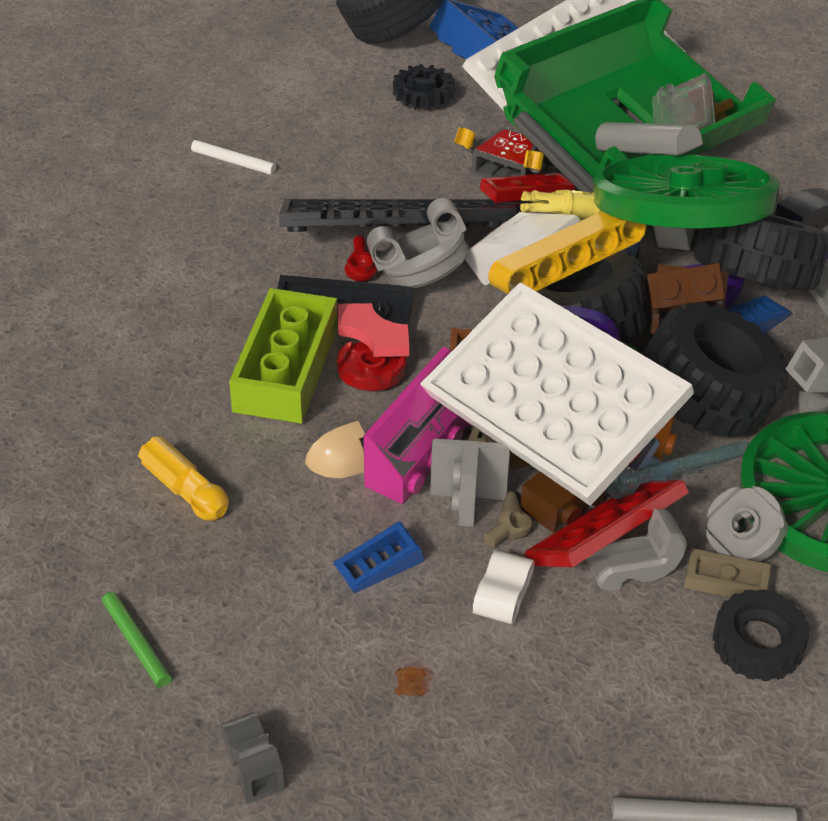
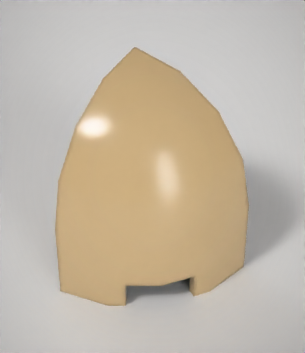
(338, 452)

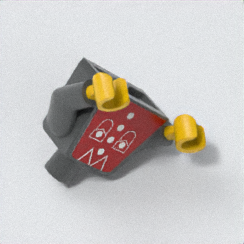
(501, 153)

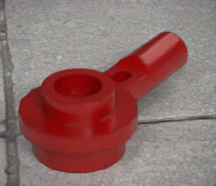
(360, 264)

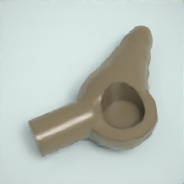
(510, 522)

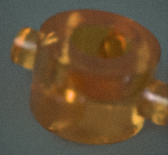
(410, 681)

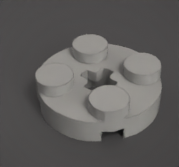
(746, 503)

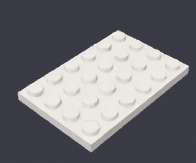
(557, 391)

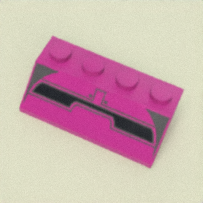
(401, 439)

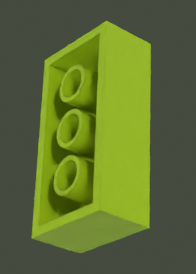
(284, 356)

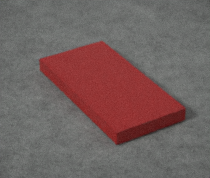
(604, 524)

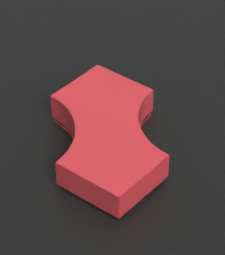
(380, 335)

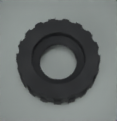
(756, 661)

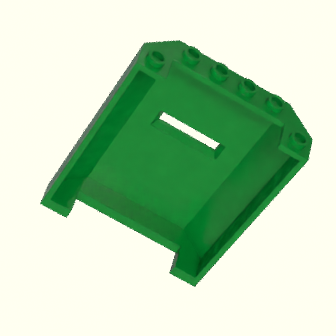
(621, 54)

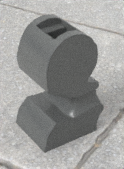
(256, 757)

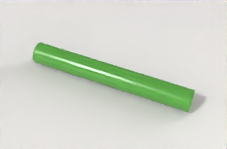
(136, 639)

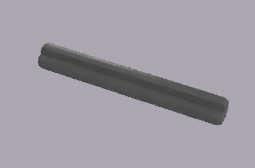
(554, 152)

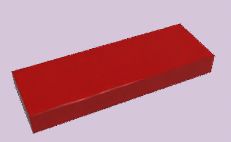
(512, 187)

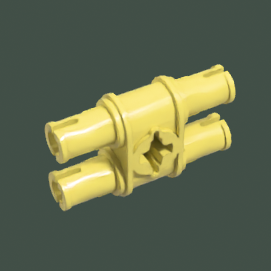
(560, 202)

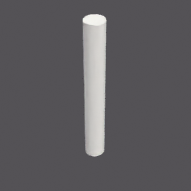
(233, 157)

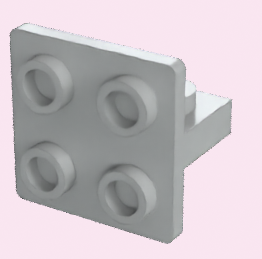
(469, 472)

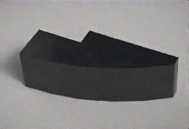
(806, 207)

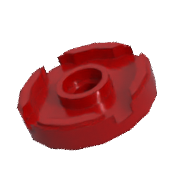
(369, 373)

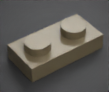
(724, 574)

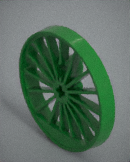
(685, 191)
(805, 483)

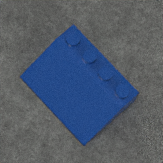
(469, 27)

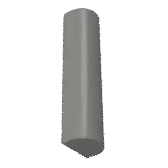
(648, 137)

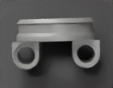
(423, 253)

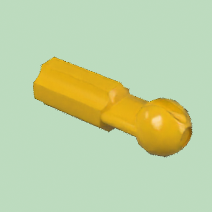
(183, 479)

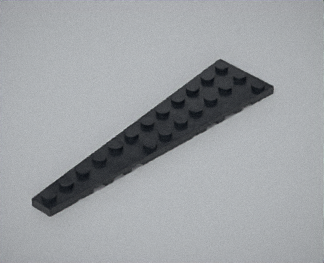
(300, 213)

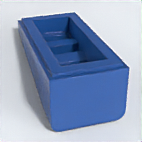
(762, 312)
(396, 563)

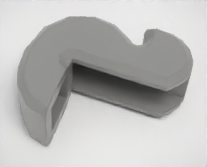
(640, 557)

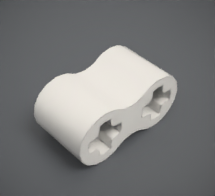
(503, 587)

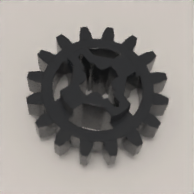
(423, 86)

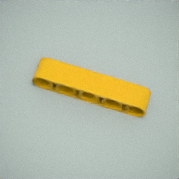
(564, 252)

